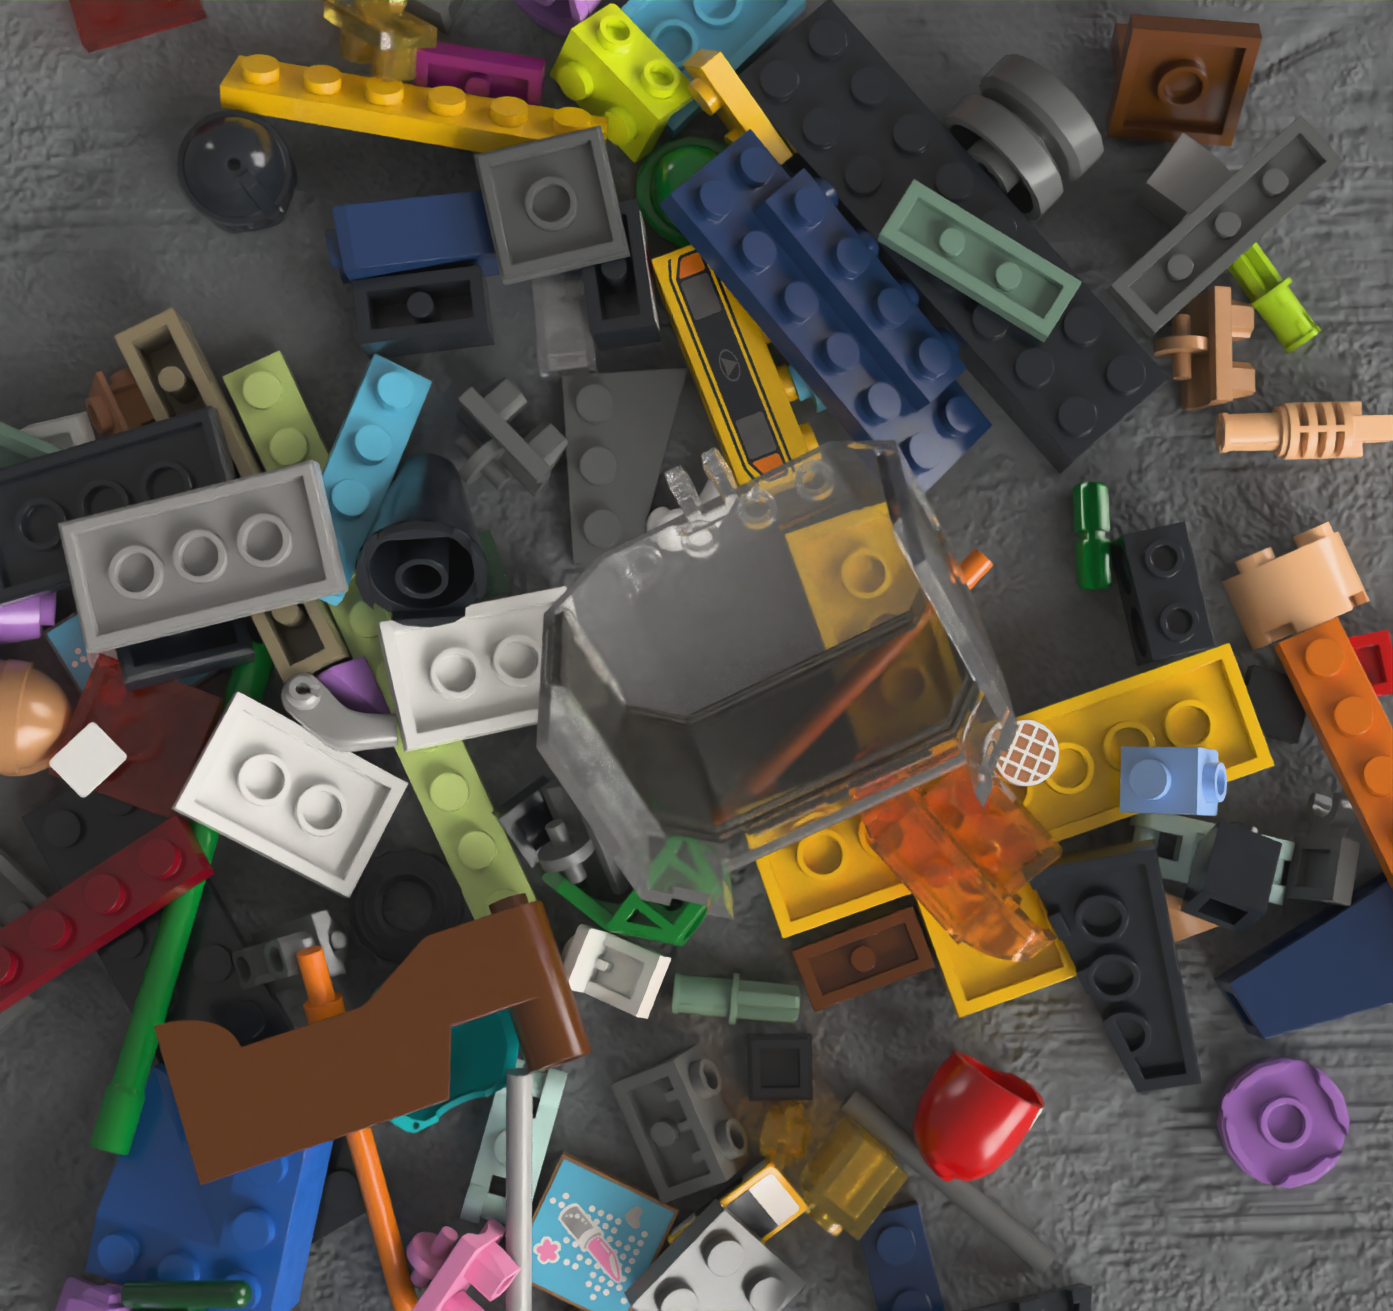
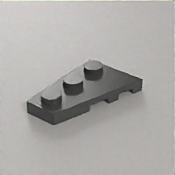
(616, 452)

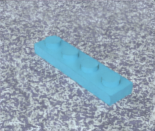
(369, 453)

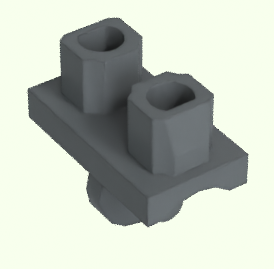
(488, 418)
(576, 846)
(275, 950)

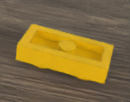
(721, 91)

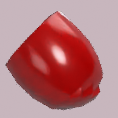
(972, 1118)

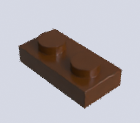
(862, 958)

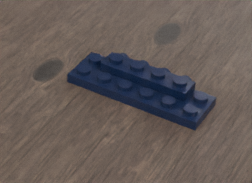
(830, 305)

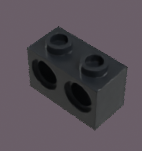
(1161, 593)

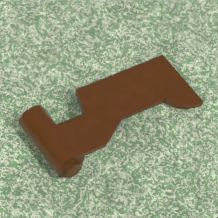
(377, 1059)

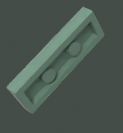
(979, 260)

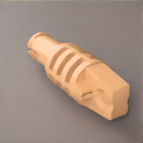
(1304, 430)

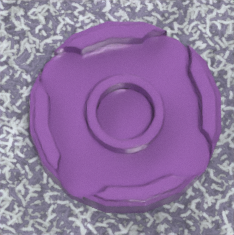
(1282, 1121)

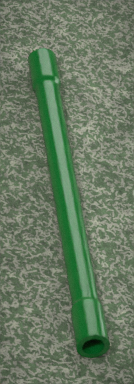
(126, 1092)

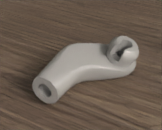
(334, 723)

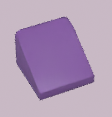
(355, 686)

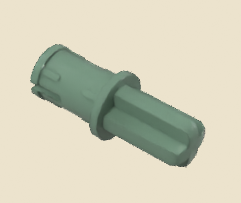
(735, 998)

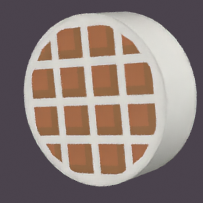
(1030, 756)

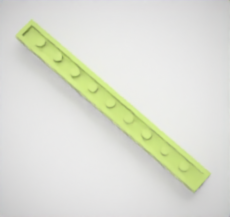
(440, 774)

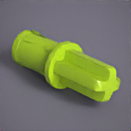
(1273, 299)

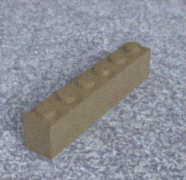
(178, 381)

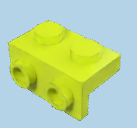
(621, 76)

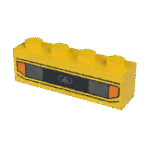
(731, 368)

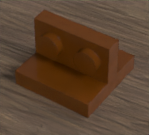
(1180, 78)

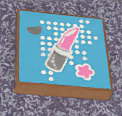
(595, 1235)

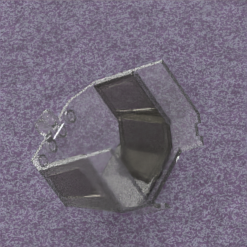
(766, 669)

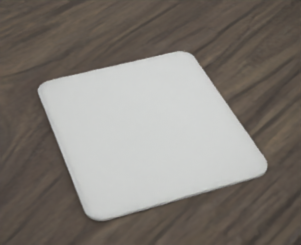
(88, 759)

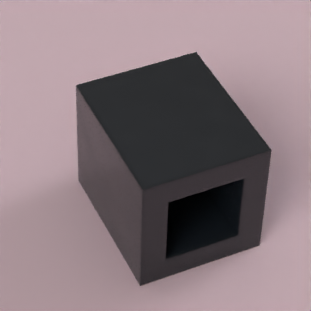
(1231, 876)

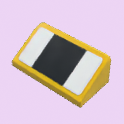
(758, 1198)

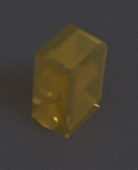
(850, 1180)

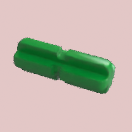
(1091, 524)

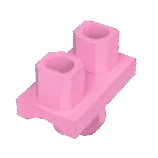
(453, 1269)

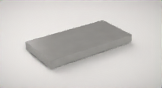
(203, 557)

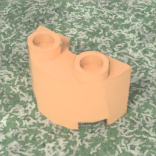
(1296, 589)

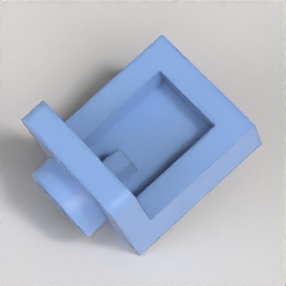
(1171, 780)

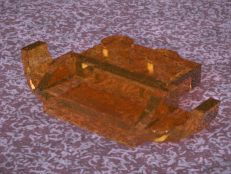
(967, 860)

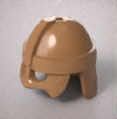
(31, 718)

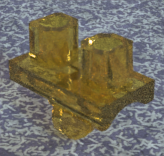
(381, 35)

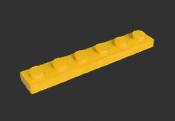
(393, 108)

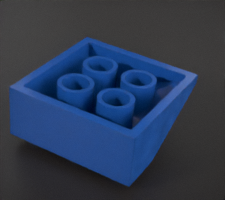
(240, 1227)

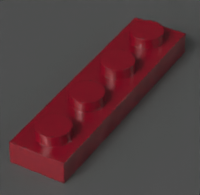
(99, 907)

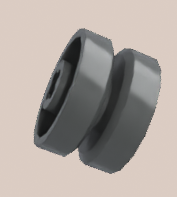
(1026, 133)

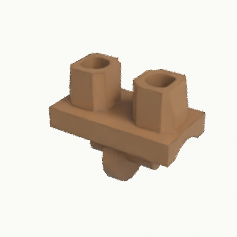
(1203, 349)

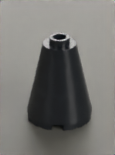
(423, 547)

